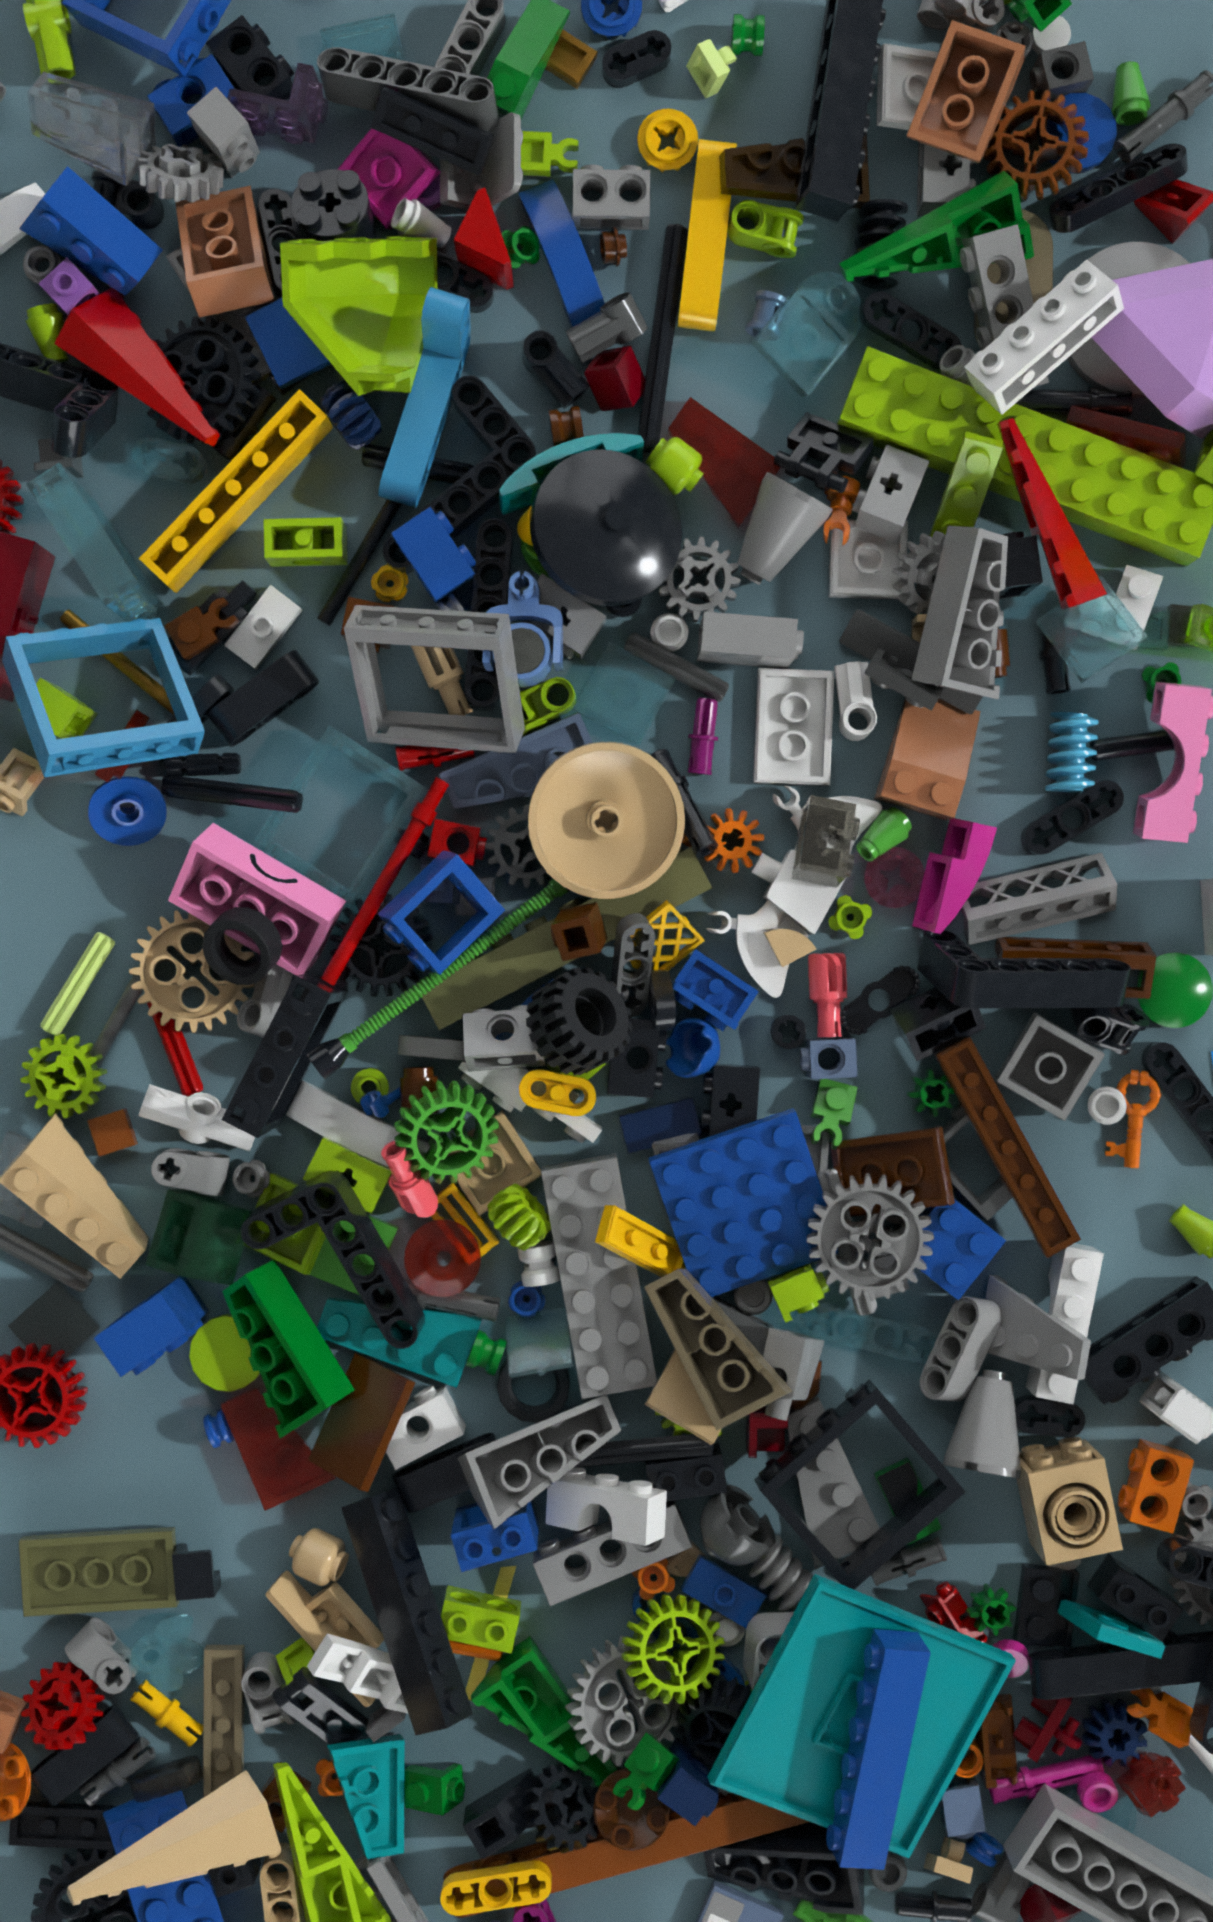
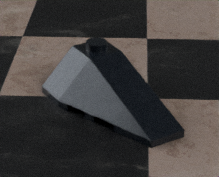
(793, 1864)

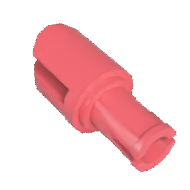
(828, 988)
(410, 1189)

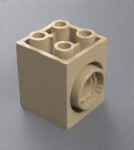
(1067, 1501)

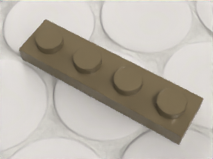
(223, 1715)

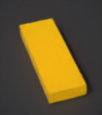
(638, 1242)

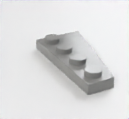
(830, 1492)

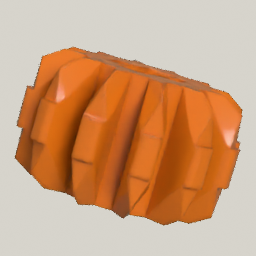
(736, 852)

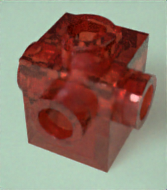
(1152, 1783)

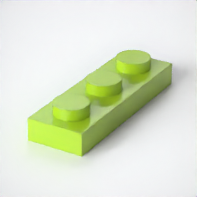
(968, 482)

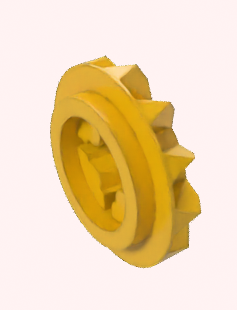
(665, 123)

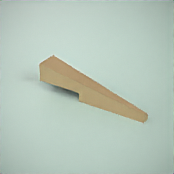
(212, 1833)

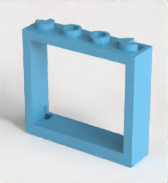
(105, 748)

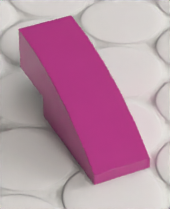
(952, 874)

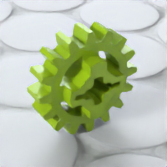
(49, 1084)

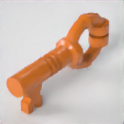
(1136, 1112)

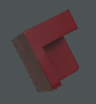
(615, 378)
(764, 1433)
(1044, 1906)

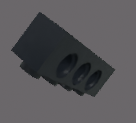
(1130, 1339)

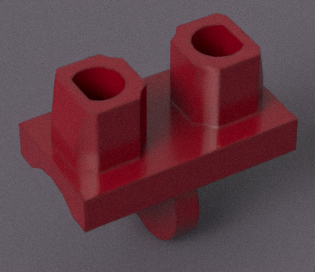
(1037, 1738)

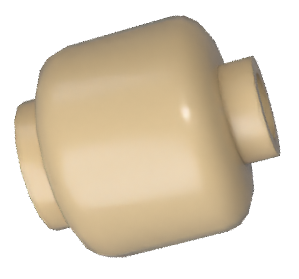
(318, 1557)

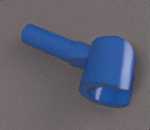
(375, 1103)

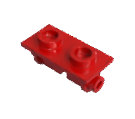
(947, 1608)

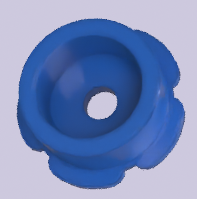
(523, 1308)

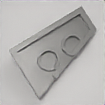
(1034, 1336)

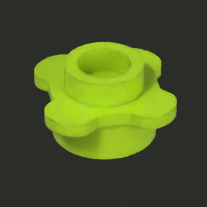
(839, 919)

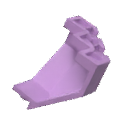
(1167, 341)

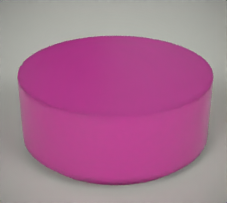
(1020, 1654)
(1097, 1792)

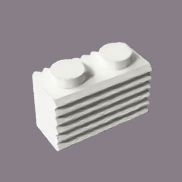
(1179, 1408)

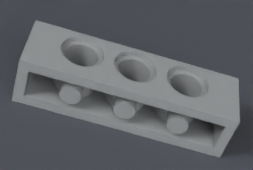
(1013, 287)
(564, 1581)

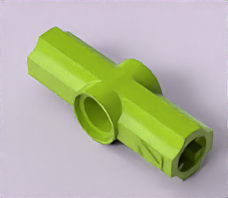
(49, 29)

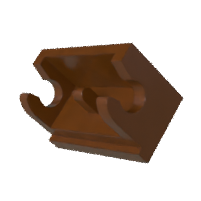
(997, 1743)

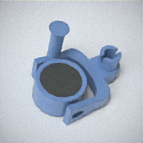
(530, 644)

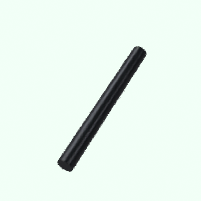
(358, 562)

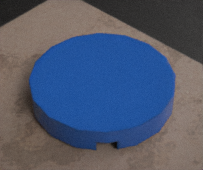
(1099, 124)

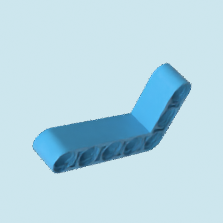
(445, 349)

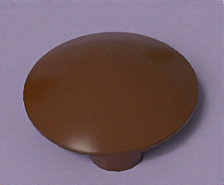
(624, 1826)

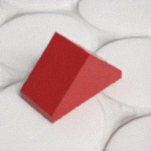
(1175, 207)

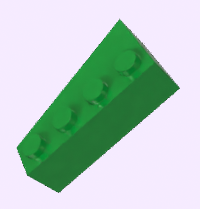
(285, 1347)

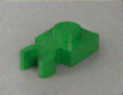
(649, 1767)

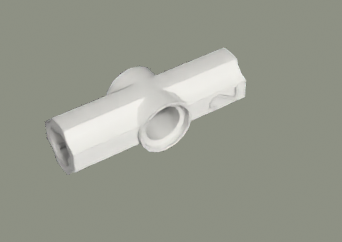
(194, 1116)

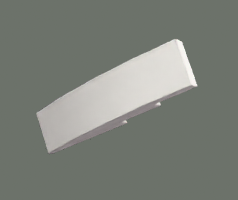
(360, 1669)

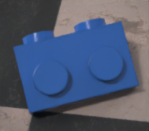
(713, 990)

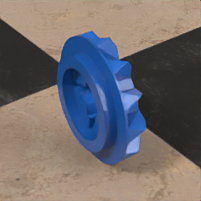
(614, 24)

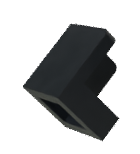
(194, 1574)

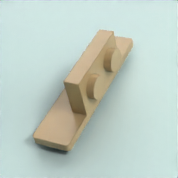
(324, 1613)

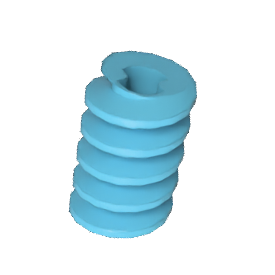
(1071, 752)

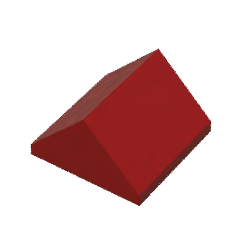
(481, 242)

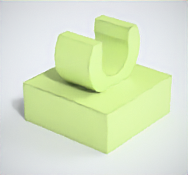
(710, 66)

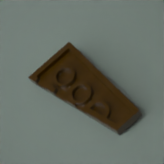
(774, 171)

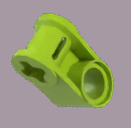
(768, 228)
(537, 705)

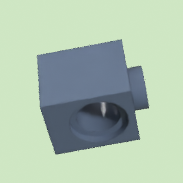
(846, 1058)
(962, 1808)

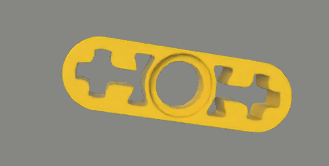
(524, 1896)

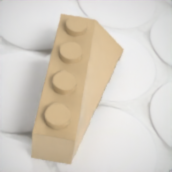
(75, 1198)

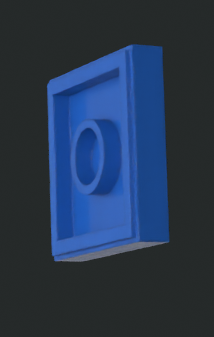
(285, 344)

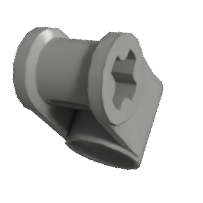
(199, 1170)
(98, 1653)
(258, 1693)

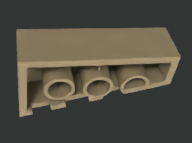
(715, 1353)

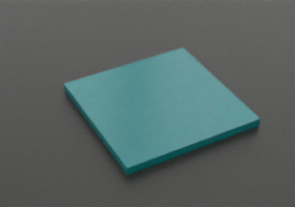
(799, 1713)

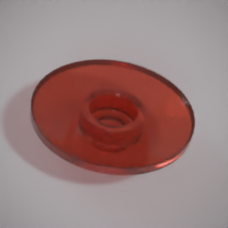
(423, 1252)

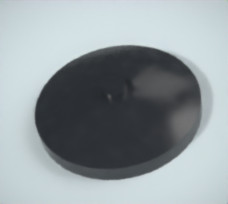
(605, 527)

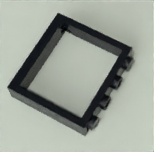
(282, 1056)
(897, 1530)

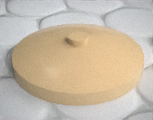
(606, 820)

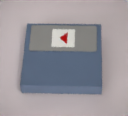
(732, 1905)

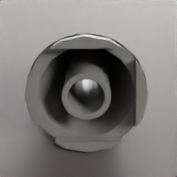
(778, 528)
(987, 1429)

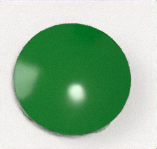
(1178, 992)

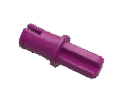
(703, 737)

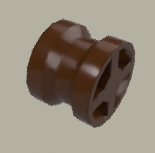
(565, 425)

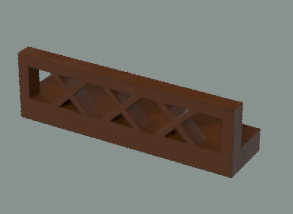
(1135, 954)

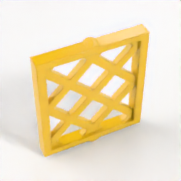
(677, 956)

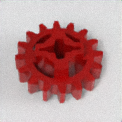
(51, 1722)

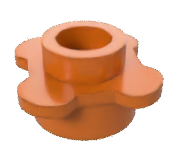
(663, 1582)
(327, 1785)

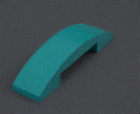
(523, 483)

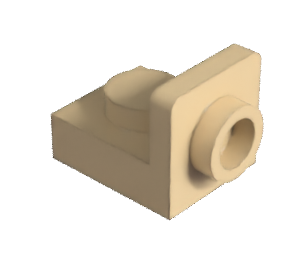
(18, 780)

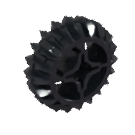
(379, 963)
(722, 1708)

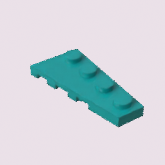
(436, 1354)

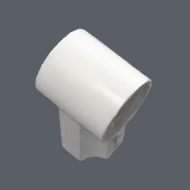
(854, 697)

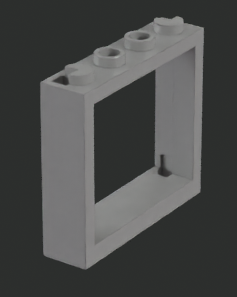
(434, 629)

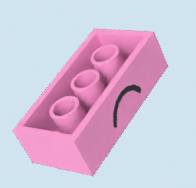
(232, 873)

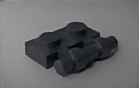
(828, 443)

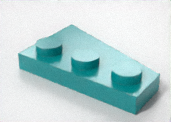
(373, 1789)

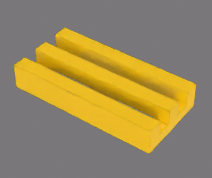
(453, 1189)

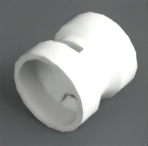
(539, 1267)

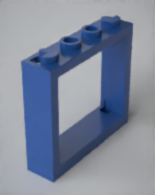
(182, 42)

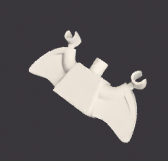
(788, 903)

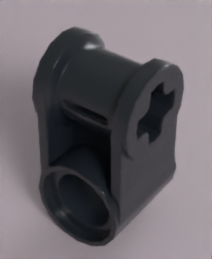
(126, 199)
(1110, 1026)

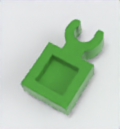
(834, 1106)

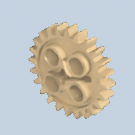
(168, 995)

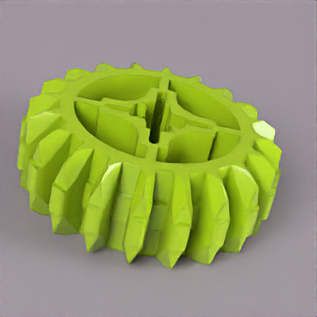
(675, 1664)

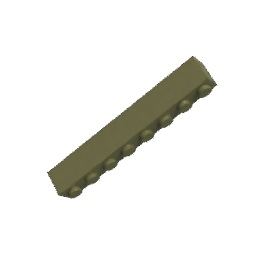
(533, 954)

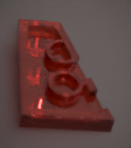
(1145, 438)
(730, 460)
(274, 1464)

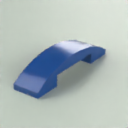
(563, 251)

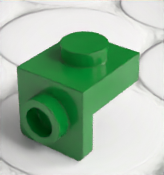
(433, 1789)

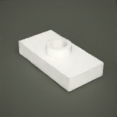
(263, 627)

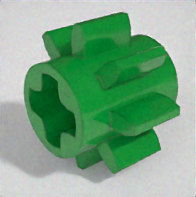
(921, 1095)
(994, 1620)

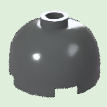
(734, 1529)

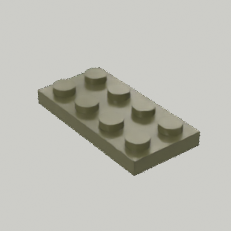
(97, 1571)

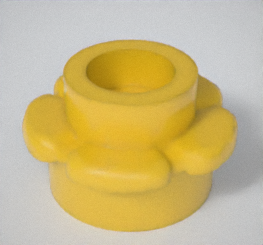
(379, 584)

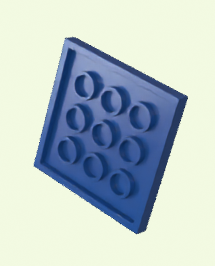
(741, 1201)

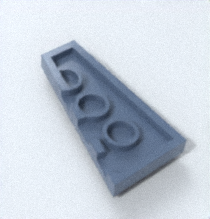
(513, 775)

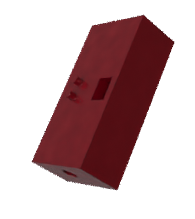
(23, 582)

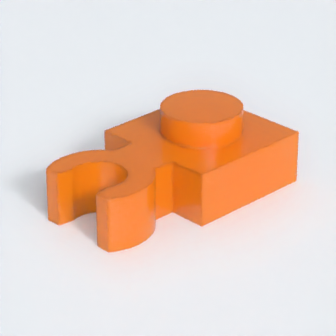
(1166, 1716)

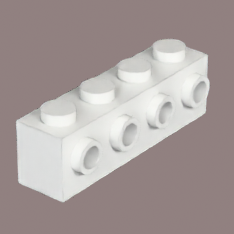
(1044, 336)

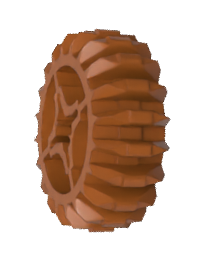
(1051, 148)

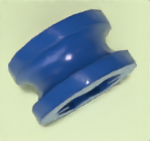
(217, 1429)
(984, 1848)

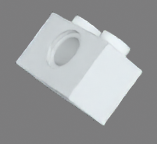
(443, 1421)

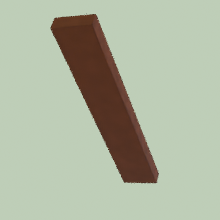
(1007, 1147)

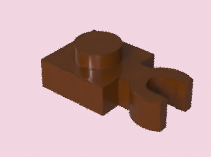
(195, 630)

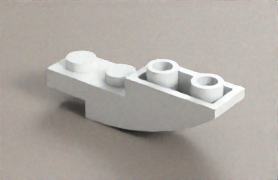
(506, 1087)

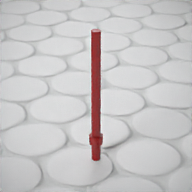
(422, 816)

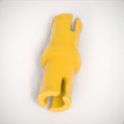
(167, 1713)

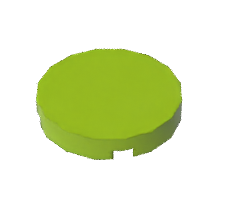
(221, 1355)

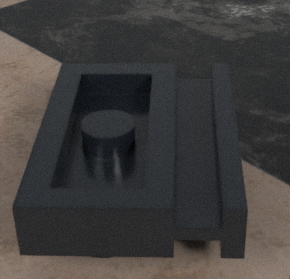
(1038, 1603)

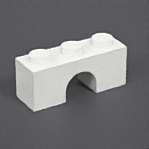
(634, 1507)

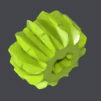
(519, 1217)

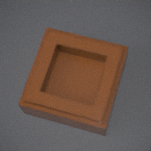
(112, 1132)

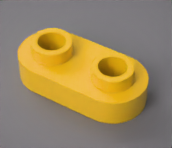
(557, 1092)

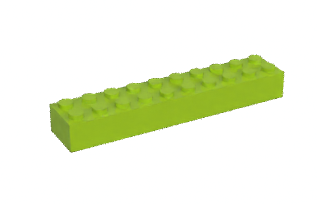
(1091, 477)

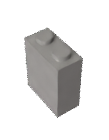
(749, 640)

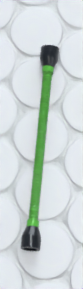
(332, 1054)

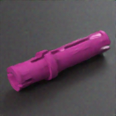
(1054, 1775)

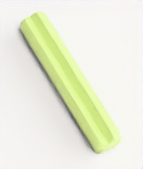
(77, 984)

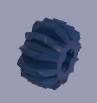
(350, 415)
(1100, 1733)

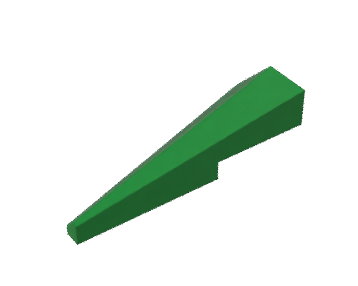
(937, 237)

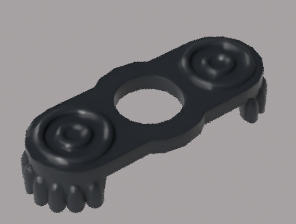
(898, 984)

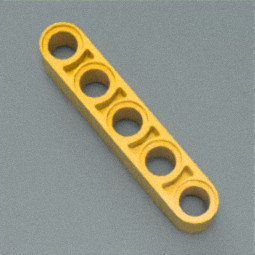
(705, 241)

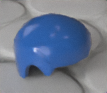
(693, 1048)

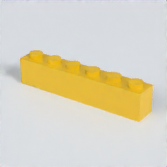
(237, 491)

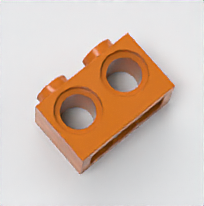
(1166, 1486)

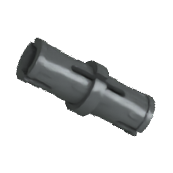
(910, 1560)
(117, 1771)

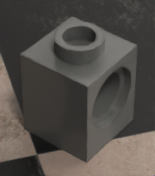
(1072, 61)

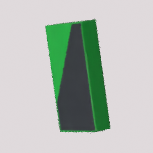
(900, 1487)

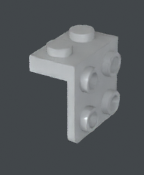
(501, 172)

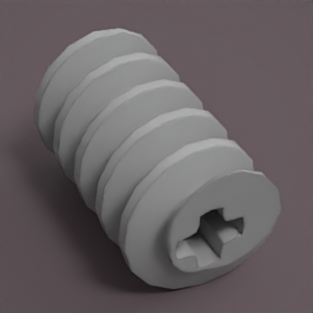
(783, 1574)

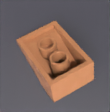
(966, 91)
(224, 252)
(929, 759)

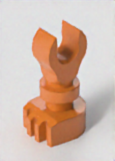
(842, 507)

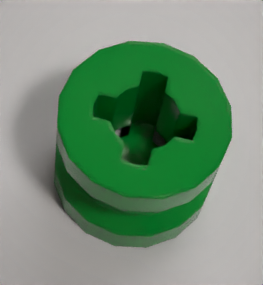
(748, 35)
(486, 1353)

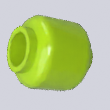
(676, 464)

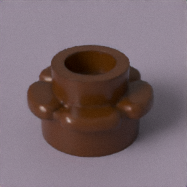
(613, 246)

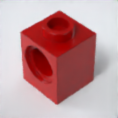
(445, 830)

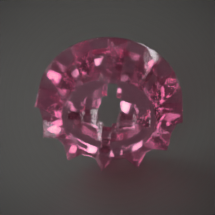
(910, 870)

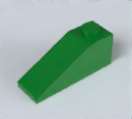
(526, 55)

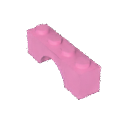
(1168, 809)

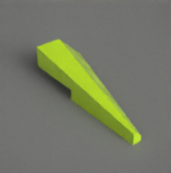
(325, 1873)

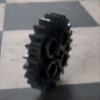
(205, 378)
(54, 1908)

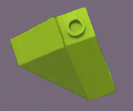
(362, 304)

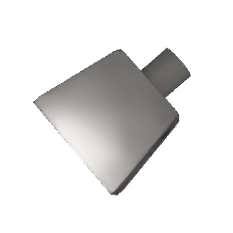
(798, 1358)

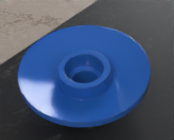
(122, 824)

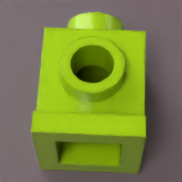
(798, 1290)

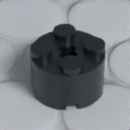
(332, 206)

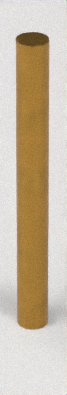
(125, 665)

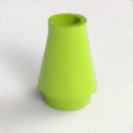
(45, 325)
(1195, 1229)

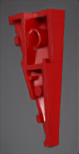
(114, 344)
(1068, 563)

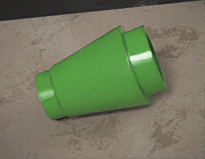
(1130, 95)
(884, 833)

